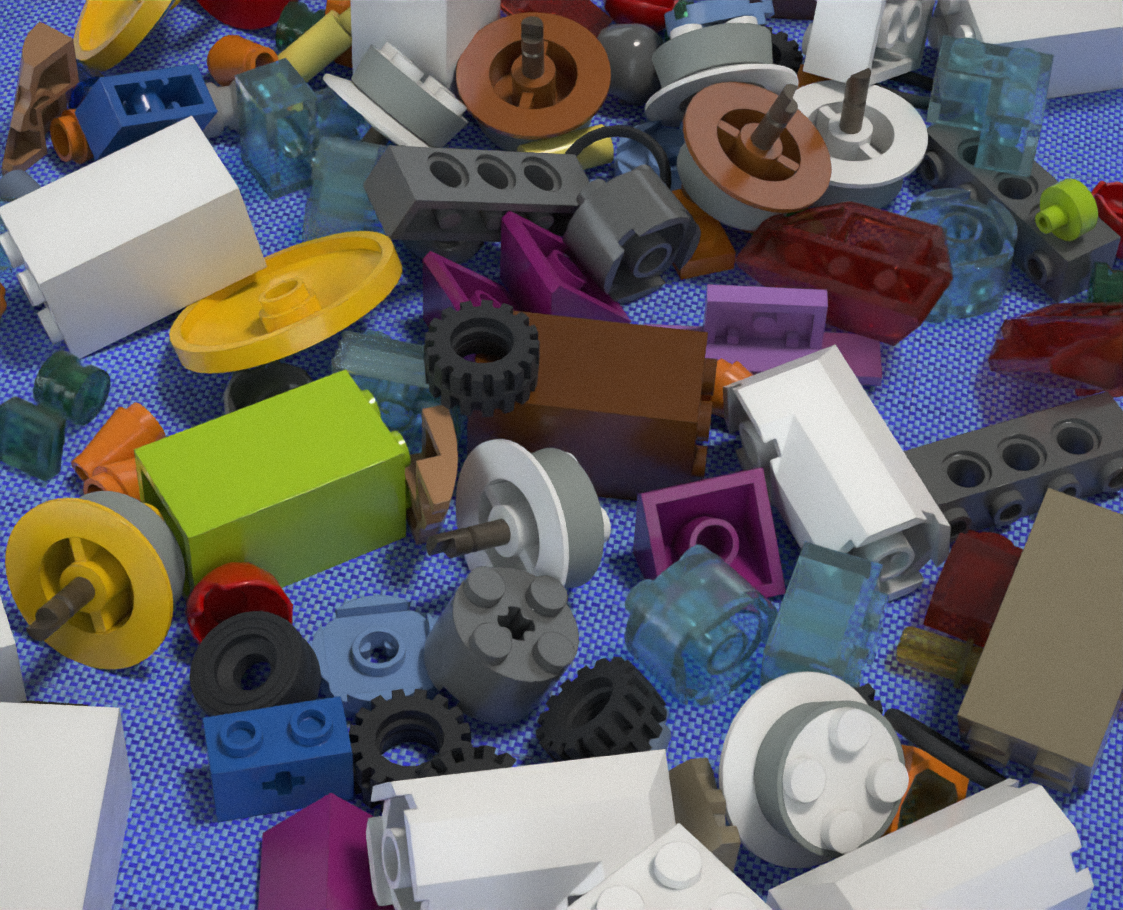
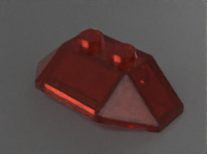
(875, 264)
(1064, 347)

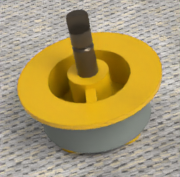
(96, 577)

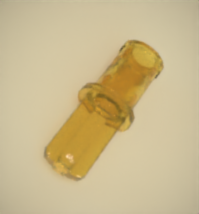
(939, 655)

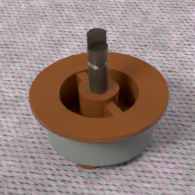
(532, 78)
(750, 155)

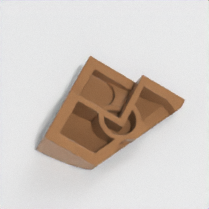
(44, 77)
(432, 474)

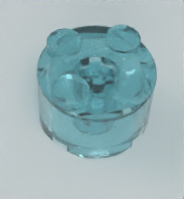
(337, 193)
(979, 247)
(698, 626)

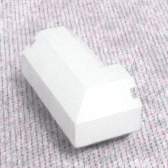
(837, 467)
(515, 832)
(979, 854)

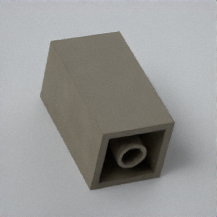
(1055, 650)

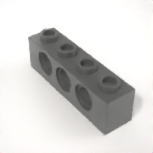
(468, 191)
(1052, 263)
(1007, 467)

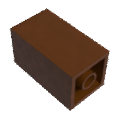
(615, 401)

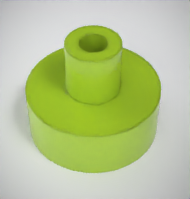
(1067, 210)

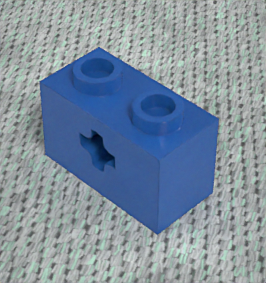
(140, 104)
(278, 758)

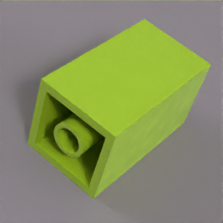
(281, 483)

